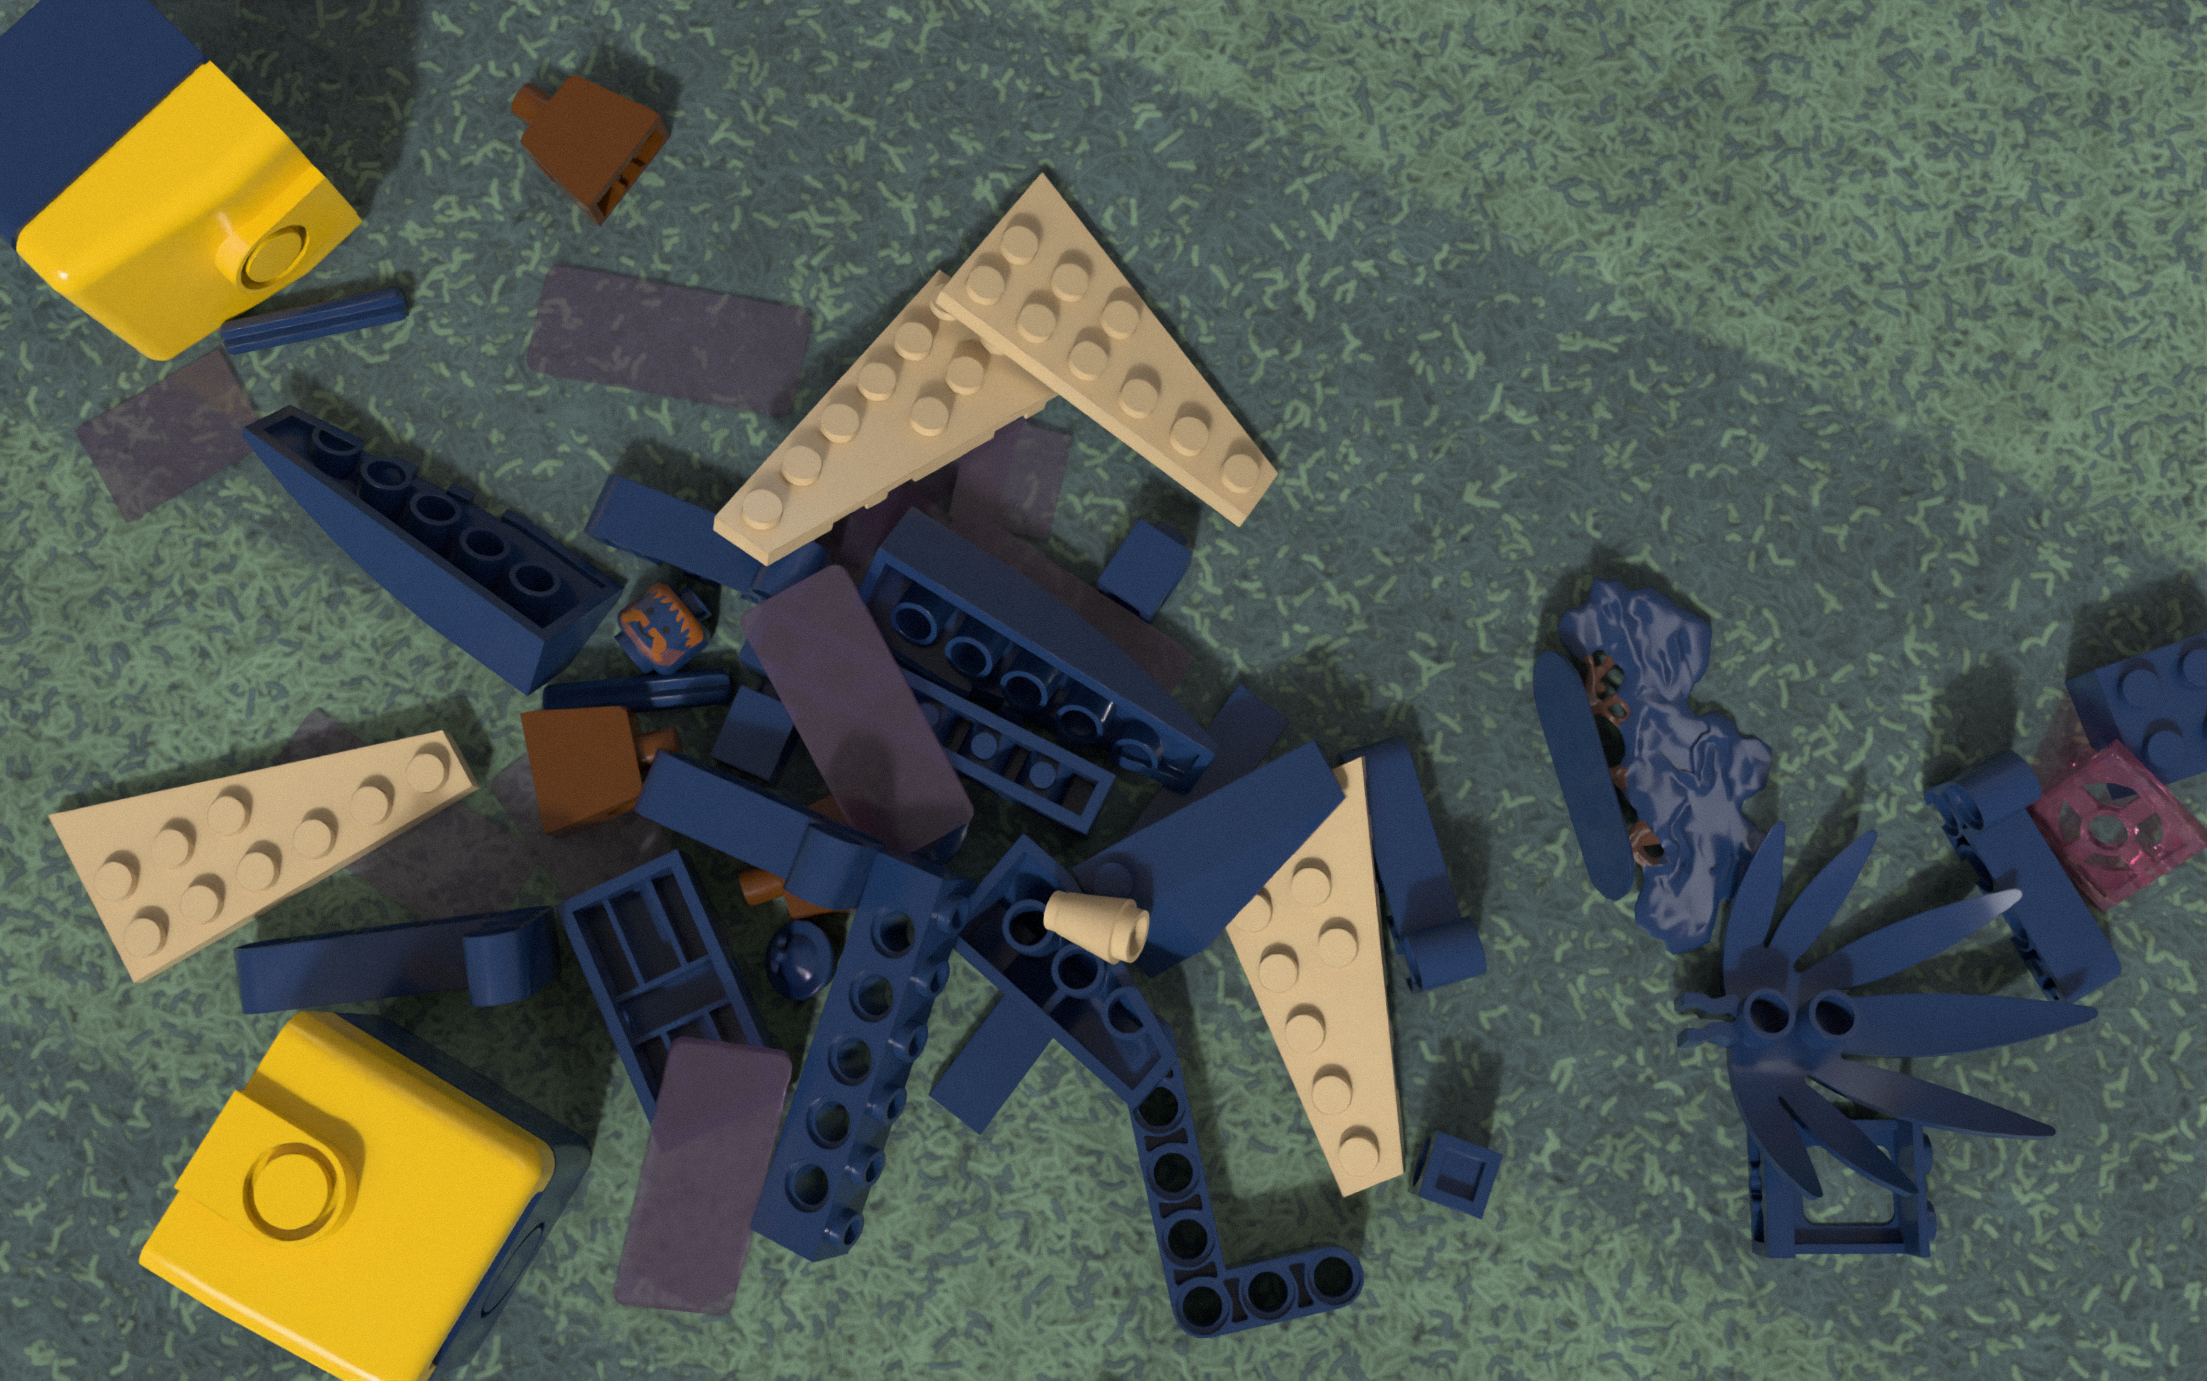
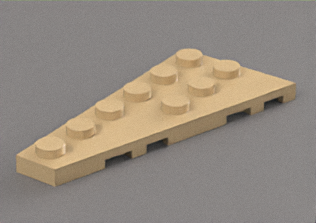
(1078, 325)
(895, 416)
(220, 852)
(1321, 983)

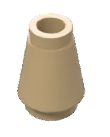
(1100, 924)

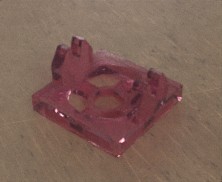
(2115, 764)

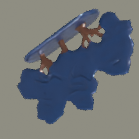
(1677, 767)

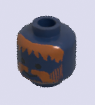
(663, 628)

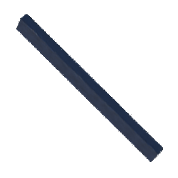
(1011, 1040)

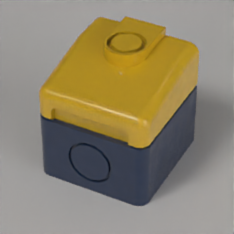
(150, 176)
(367, 1201)

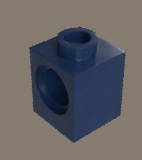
(1146, 569)
(757, 735)
(1454, 1173)

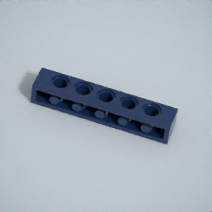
(1005, 757)
(814, 1139)

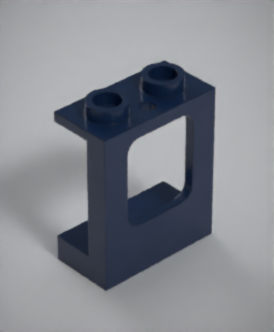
(1778, 1214)

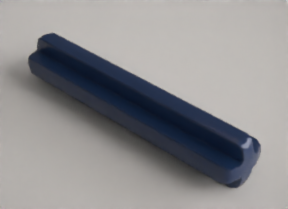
(314, 320)
(645, 692)

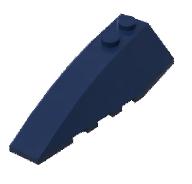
(476, 579)
(1016, 647)

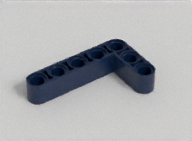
(493, 954)
(1207, 1264)

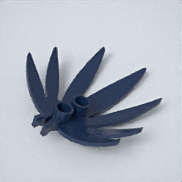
(1799, 1024)

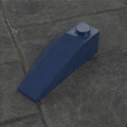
(1215, 853)
(1061, 986)

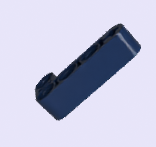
(682, 534)
(1994, 831)
(812, 852)
(1413, 874)

